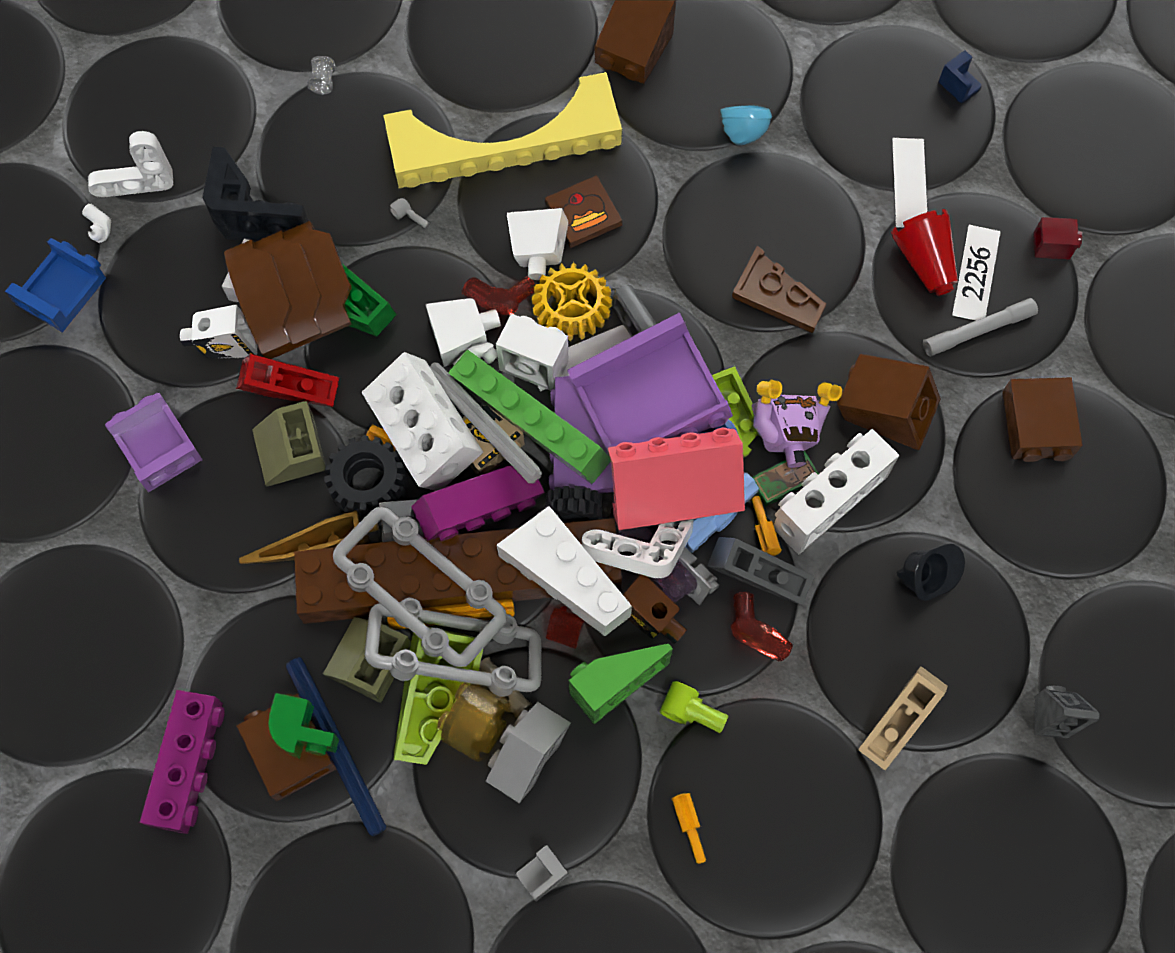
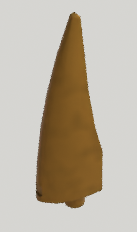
(319, 536)

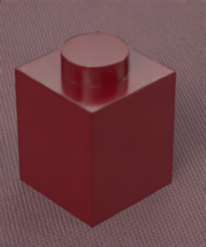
(1056, 238)

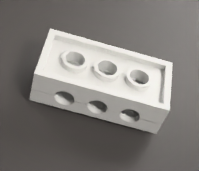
(422, 422)
(834, 491)

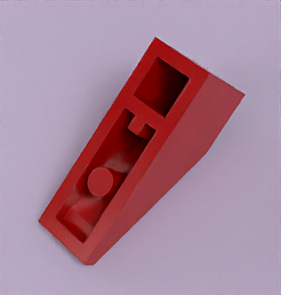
(286, 381)

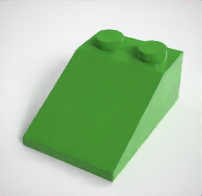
(612, 679)

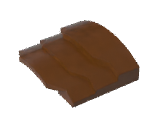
(290, 288)

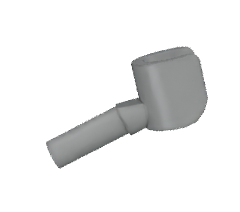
(401, 208)

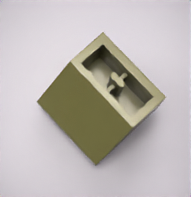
(288, 444)
(349, 662)

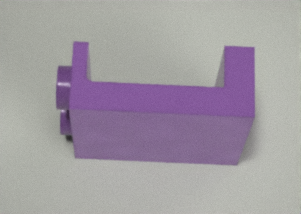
(153, 441)

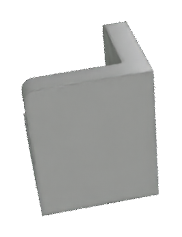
(542, 873)

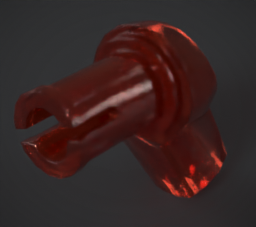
(503, 300)
(757, 633)

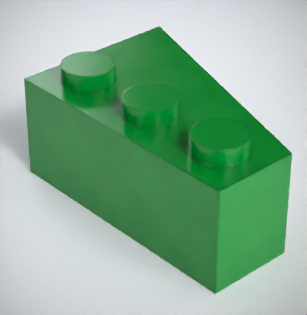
(366, 307)

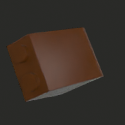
(635, 37)
(890, 398)

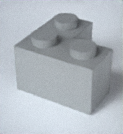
(526, 750)

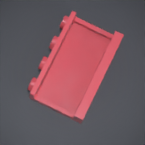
(677, 478)

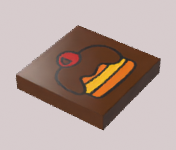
(587, 210)

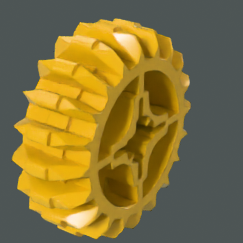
(570, 290)

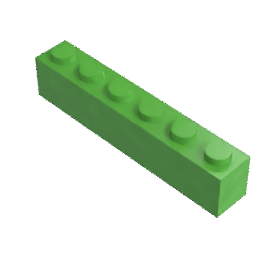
(530, 417)

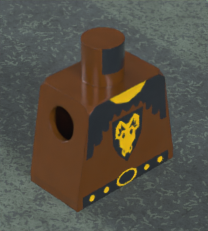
(644, 599)

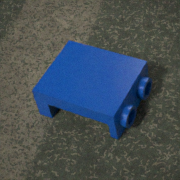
(59, 285)

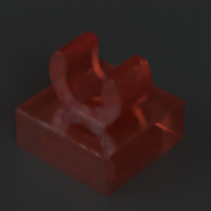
(565, 627)

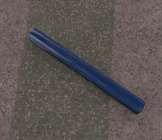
(342, 757)

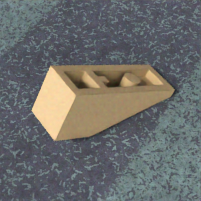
(903, 718)

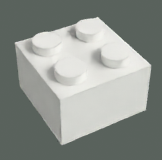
(532, 351)

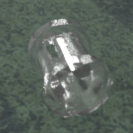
(321, 75)

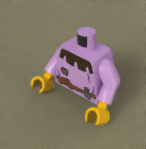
(791, 421)

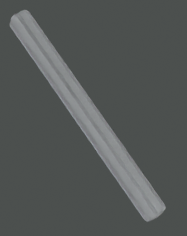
(487, 426)

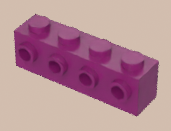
(474, 501)
(182, 762)

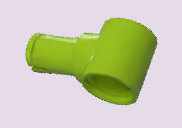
(684, 705)

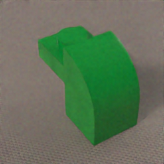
(289, 727)

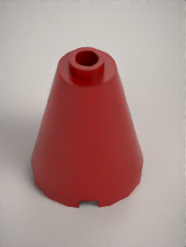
(929, 250)

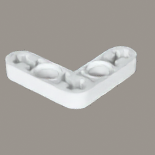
(135, 179)
(646, 557)

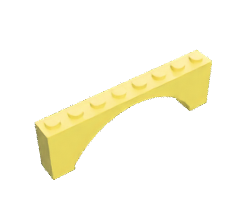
(429, 156)

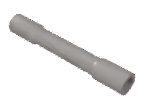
(1010, 315)

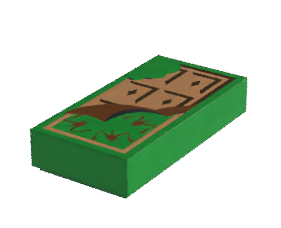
(781, 480)

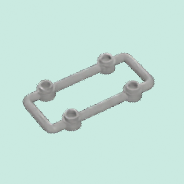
(434, 640)
(405, 662)

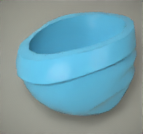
(745, 123)

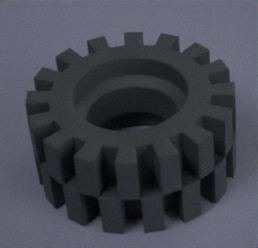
(575, 504)

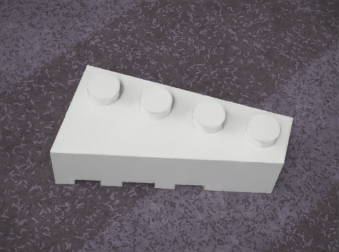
(558, 563)

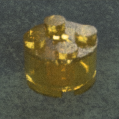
(474, 721)

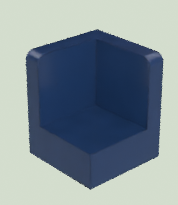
(957, 78)

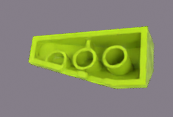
(426, 701)

